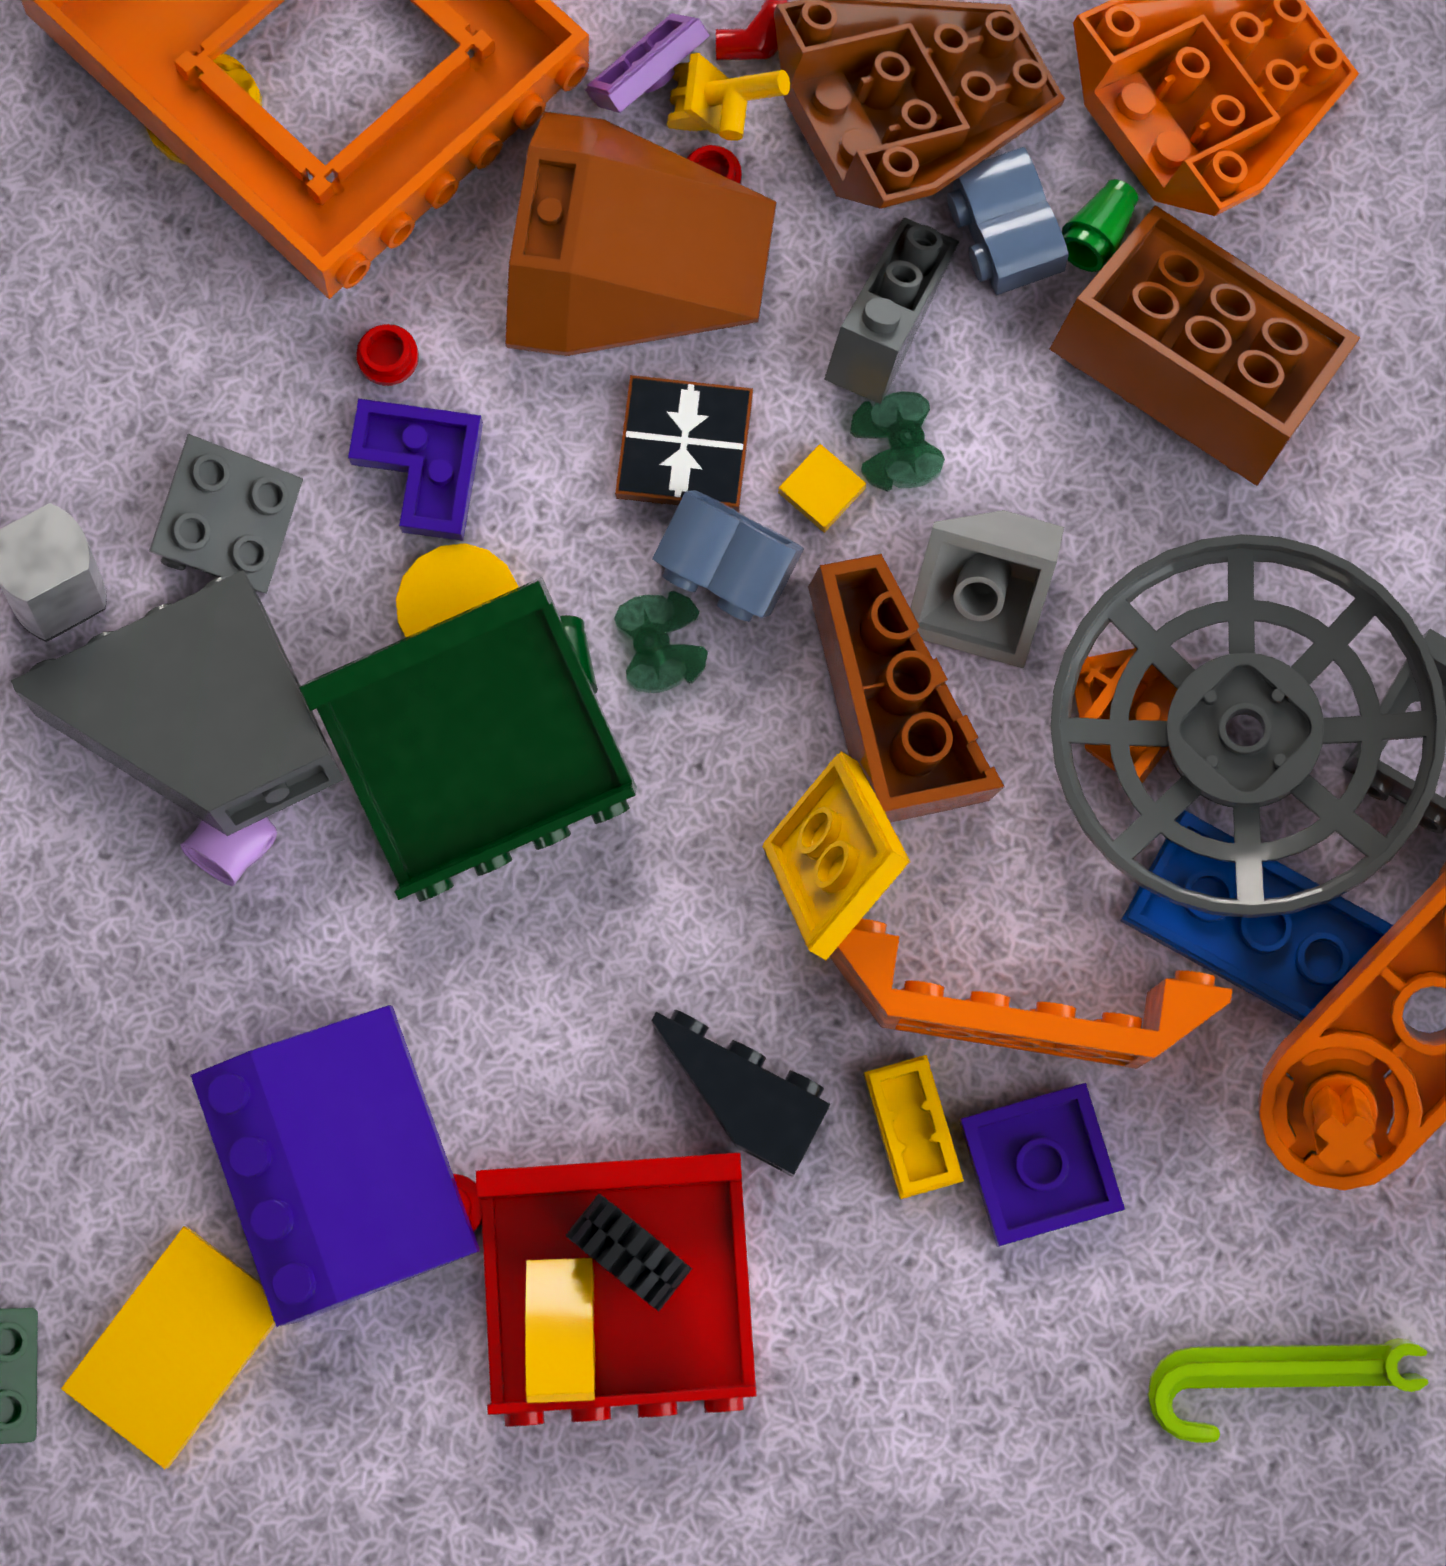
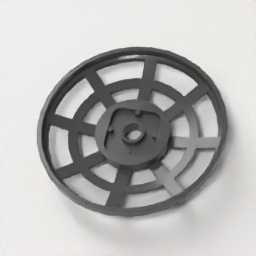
(1253, 687)

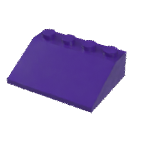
(334, 1165)

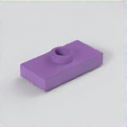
(647, 63)

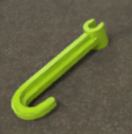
(1273, 1368)

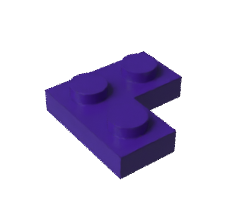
(436, 452)

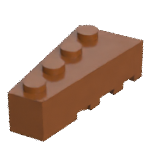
(895, 695)

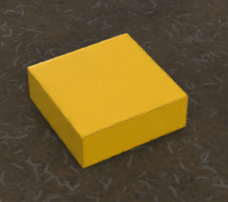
(822, 488)

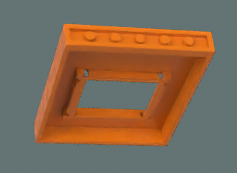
(385, 177)

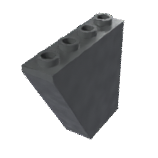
(193, 707)

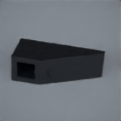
(755, 1107)

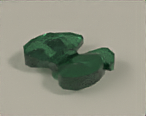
(910, 459)
(657, 663)

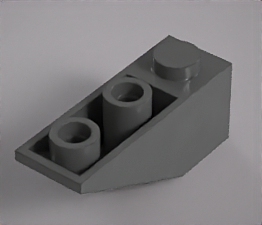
(889, 310)

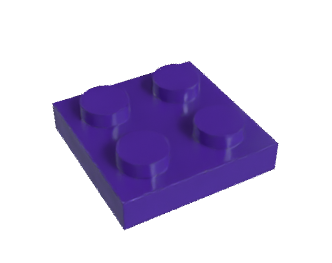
(1041, 1164)

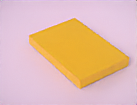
(834, 855)
(173, 1348)

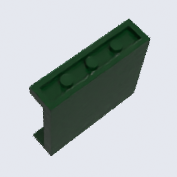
(473, 740)

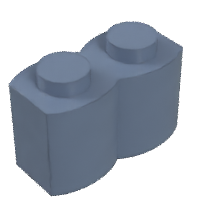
(1008, 221)
(727, 555)

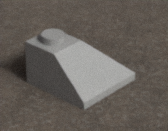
(986, 583)

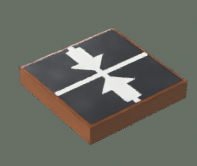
(683, 440)

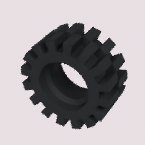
(628, 1252)

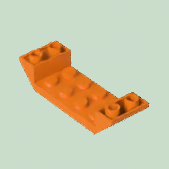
(1117, 1039)

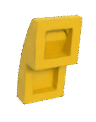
(560, 1330)

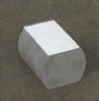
(49, 573)

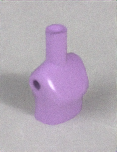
(229, 855)

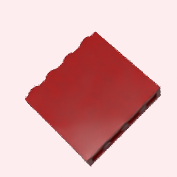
(643, 1357)

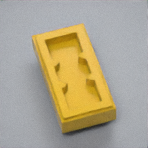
(913, 1127)

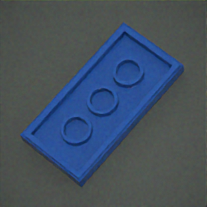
(1276, 958)

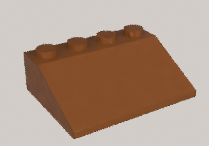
(1203, 344)

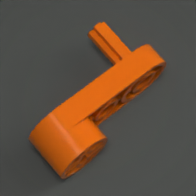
(1345, 1048)

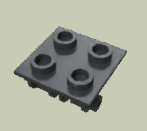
(225, 513)

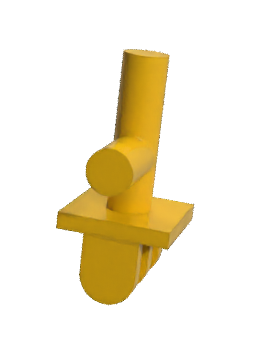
(715, 102)

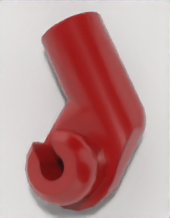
(755, 41)

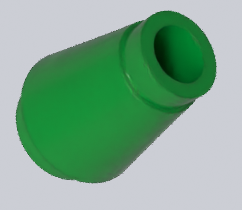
(1100, 226)

